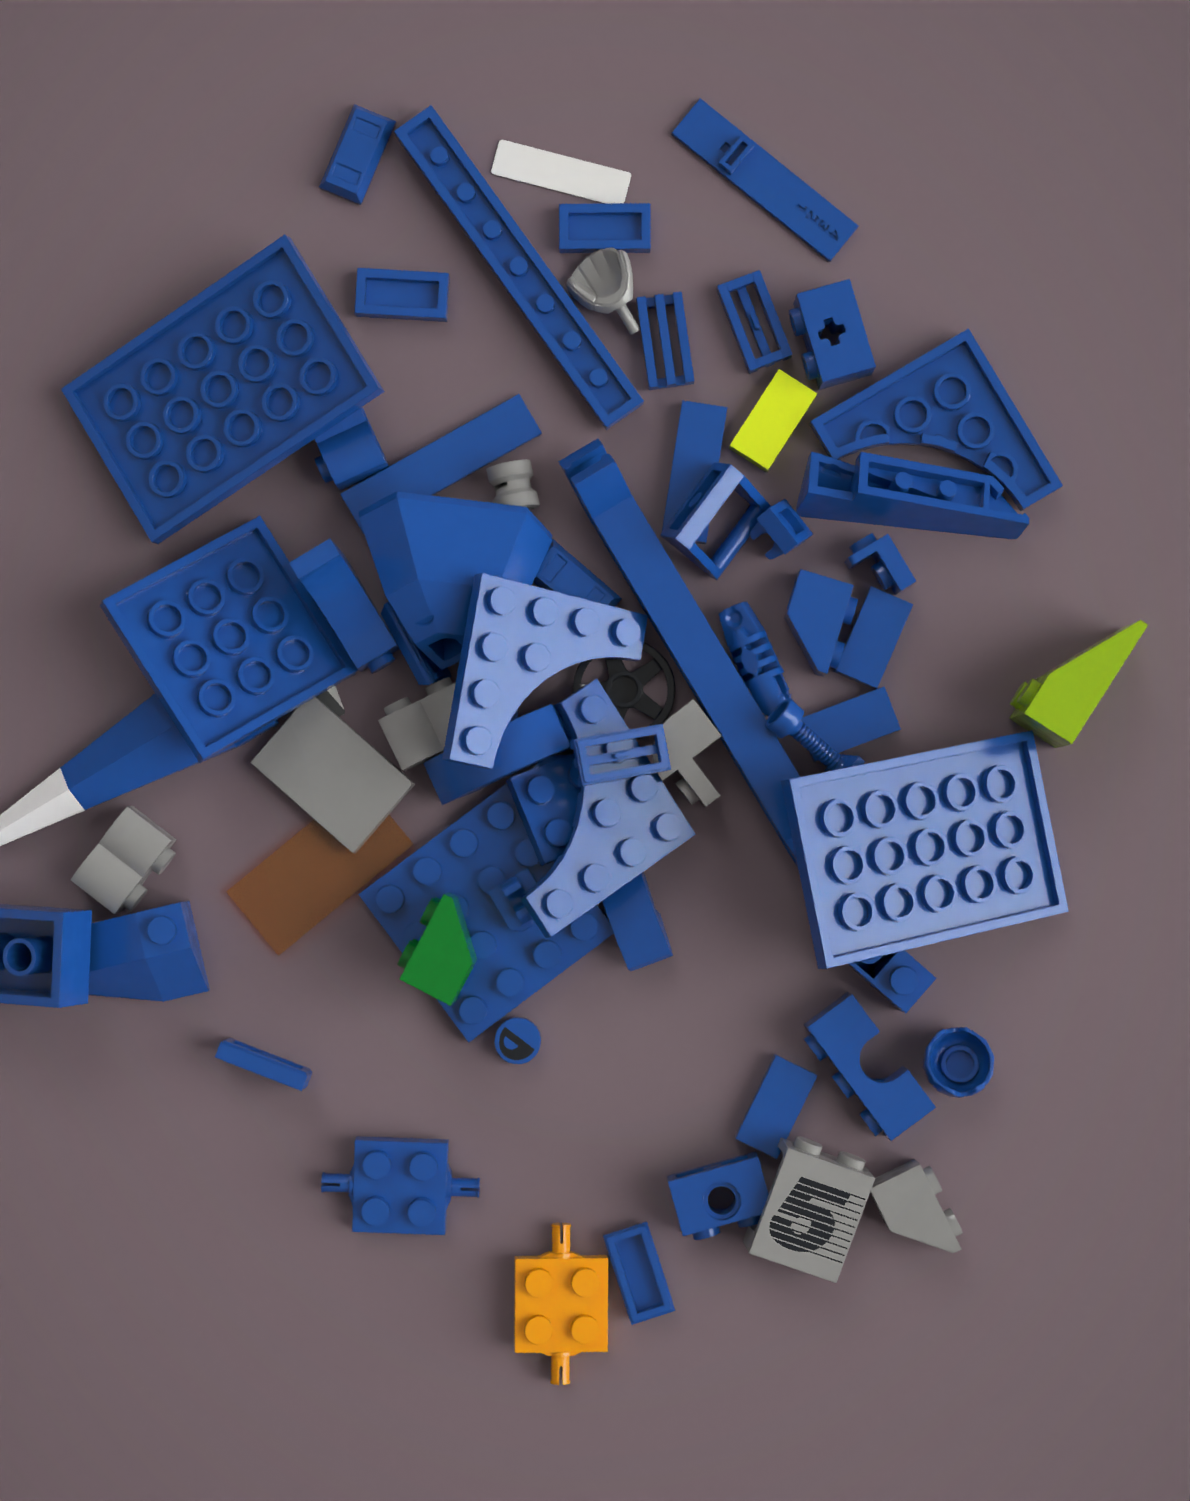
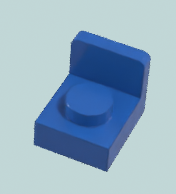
(889, 567)

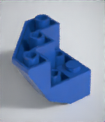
(432, 550)

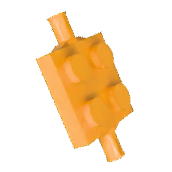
(560, 1303)

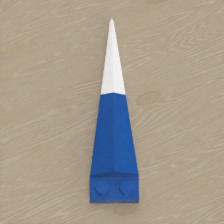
(124, 758)

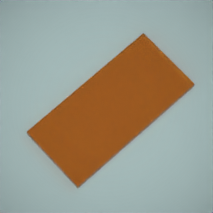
(312, 879)

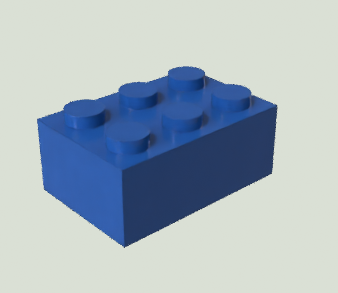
(44, 955)

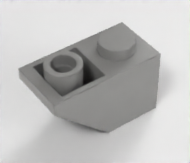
(911, 1208)

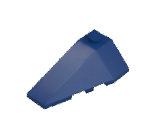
(147, 955)

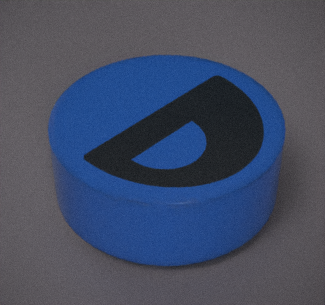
(517, 1040)

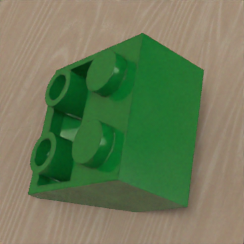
(443, 954)

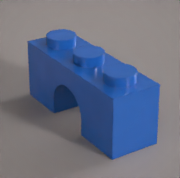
(890, 1101)

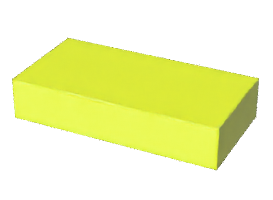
(772, 420)

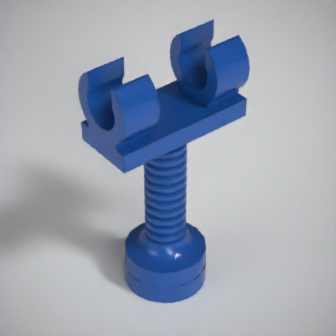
(787, 720)

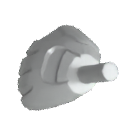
(605, 284)

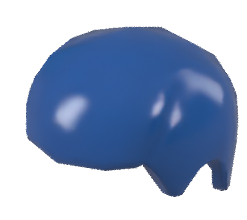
(958, 1062)

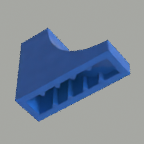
(346, 606)

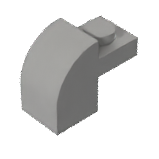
(686, 736)

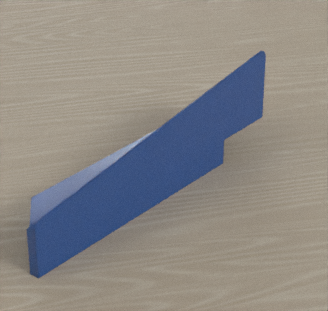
(907, 496)

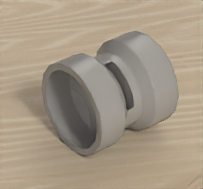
(513, 483)

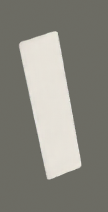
(560, 173)

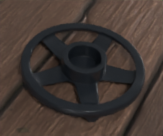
(626, 687)

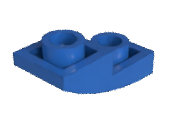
(637, 924)

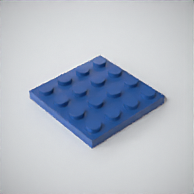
(228, 638)
(468, 862)

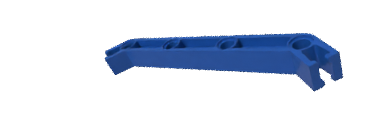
(683, 630)

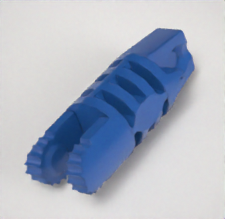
(754, 656)

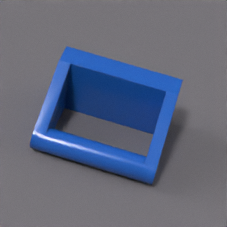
(703, 506)

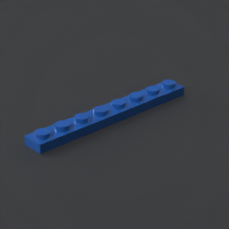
(518, 267)

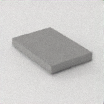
(333, 773)

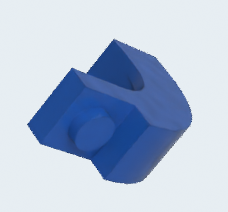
(522, 744)

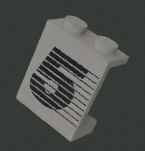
(811, 1209)

